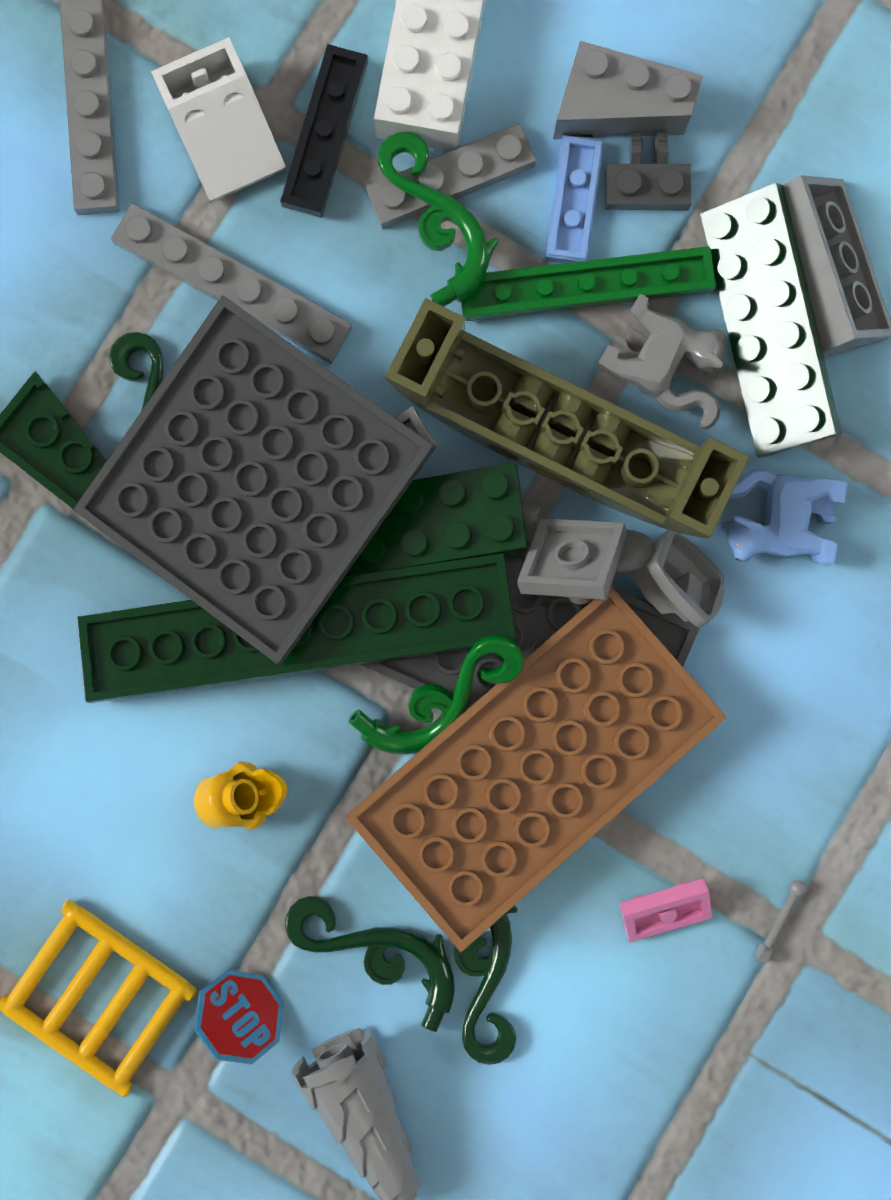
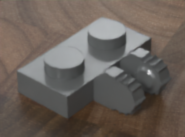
(647, 185)

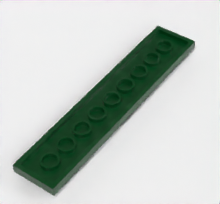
(361, 623)

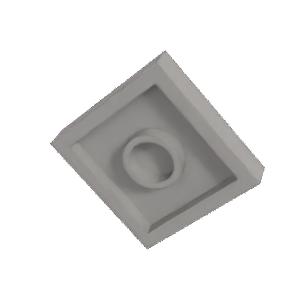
(573, 559)

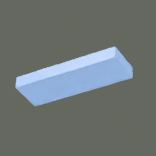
(574, 199)

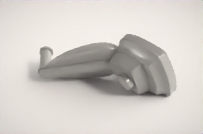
(668, 571)

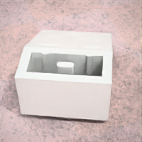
(219, 119)

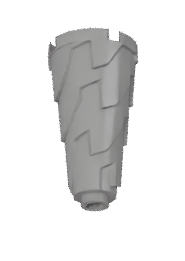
(359, 1110)

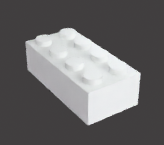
(429, 70)

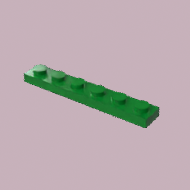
(591, 283)

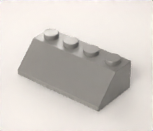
(836, 266)

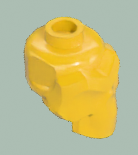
(239, 797)

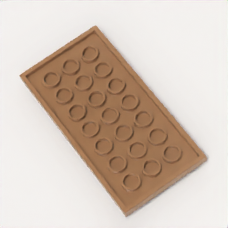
(535, 768)

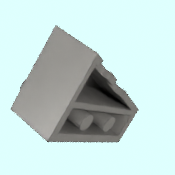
(624, 95)

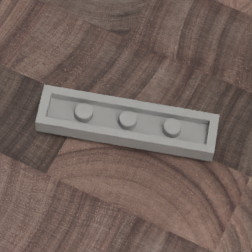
(455, 174)

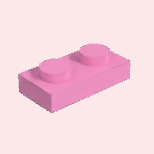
(666, 910)

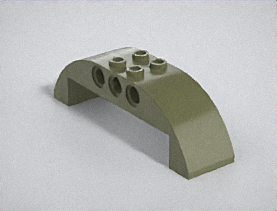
(562, 428)

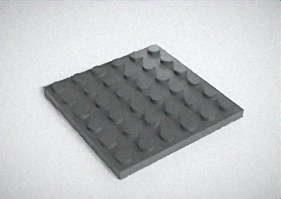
(253, 479)

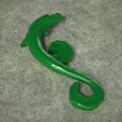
(443, 209)
(430, 696)

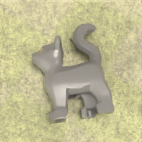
(658, 360)

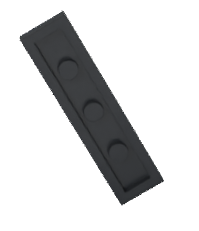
(324, 131)

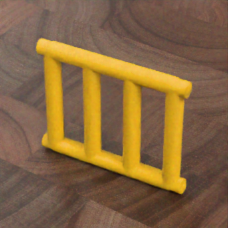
(84, 1054)

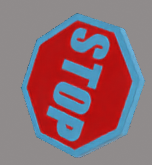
(238, 1017)

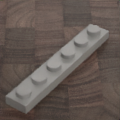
(89, 106)
(221, 275)

